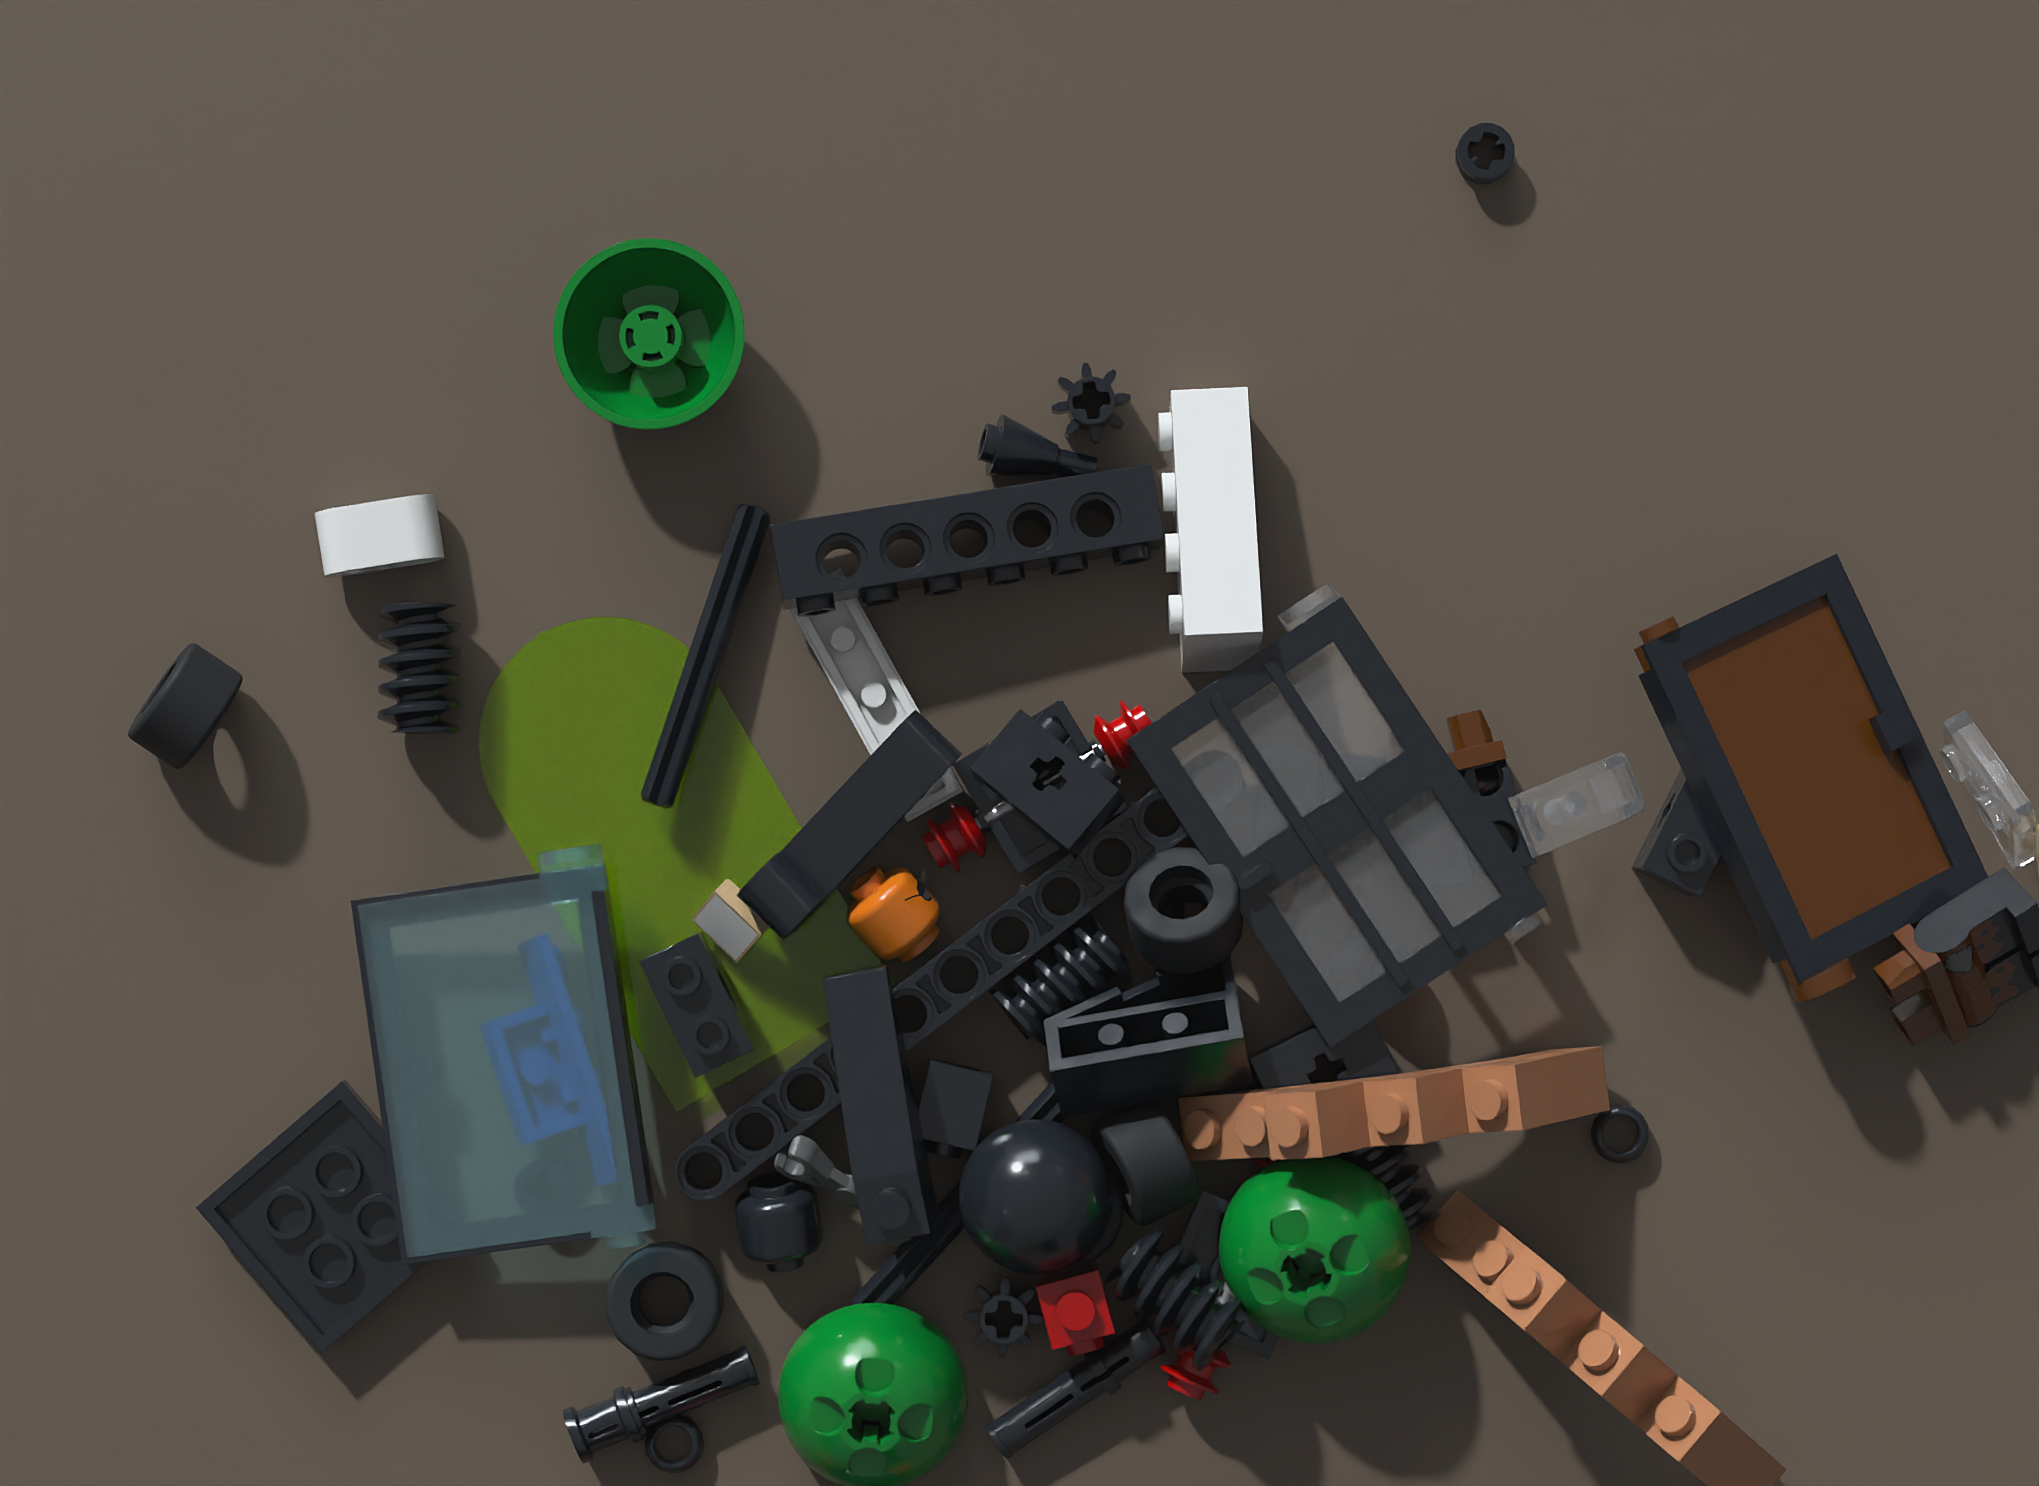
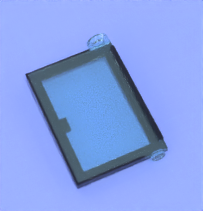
(505, 1062)

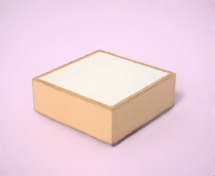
(730, 921)

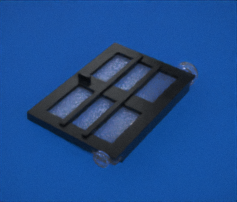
(1338, 818)

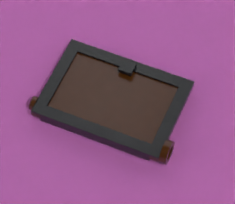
(1808, 771)

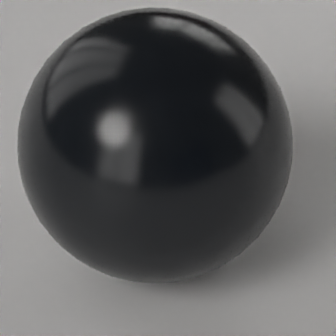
(1036, 1197)

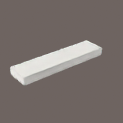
(867, 683)

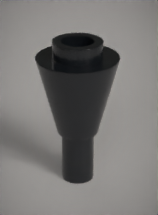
(1017, 450)

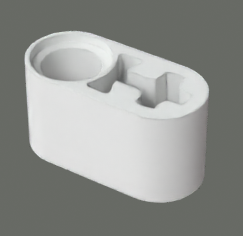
(379, 535)

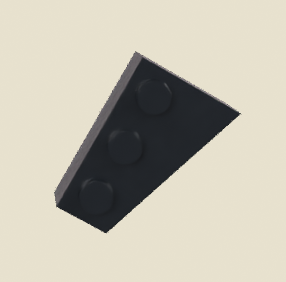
(1150, 1042)

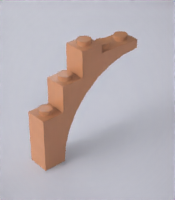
(1395, 1108)
(1596, 1347)

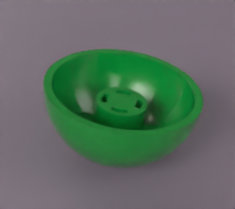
(621, 311)
(1326, 1219)
(877, 1361)

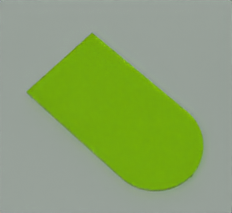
(567, 766)

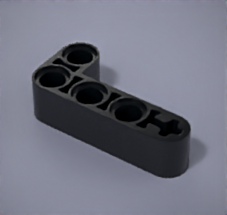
(849, 825)

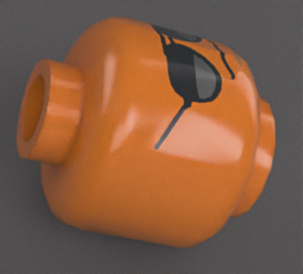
(893, 913)

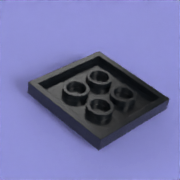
(317, 1218)

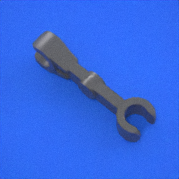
(810, 1165)

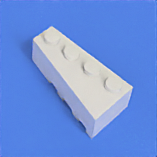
(1214, 528)

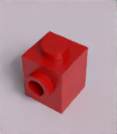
(1075, 1310)

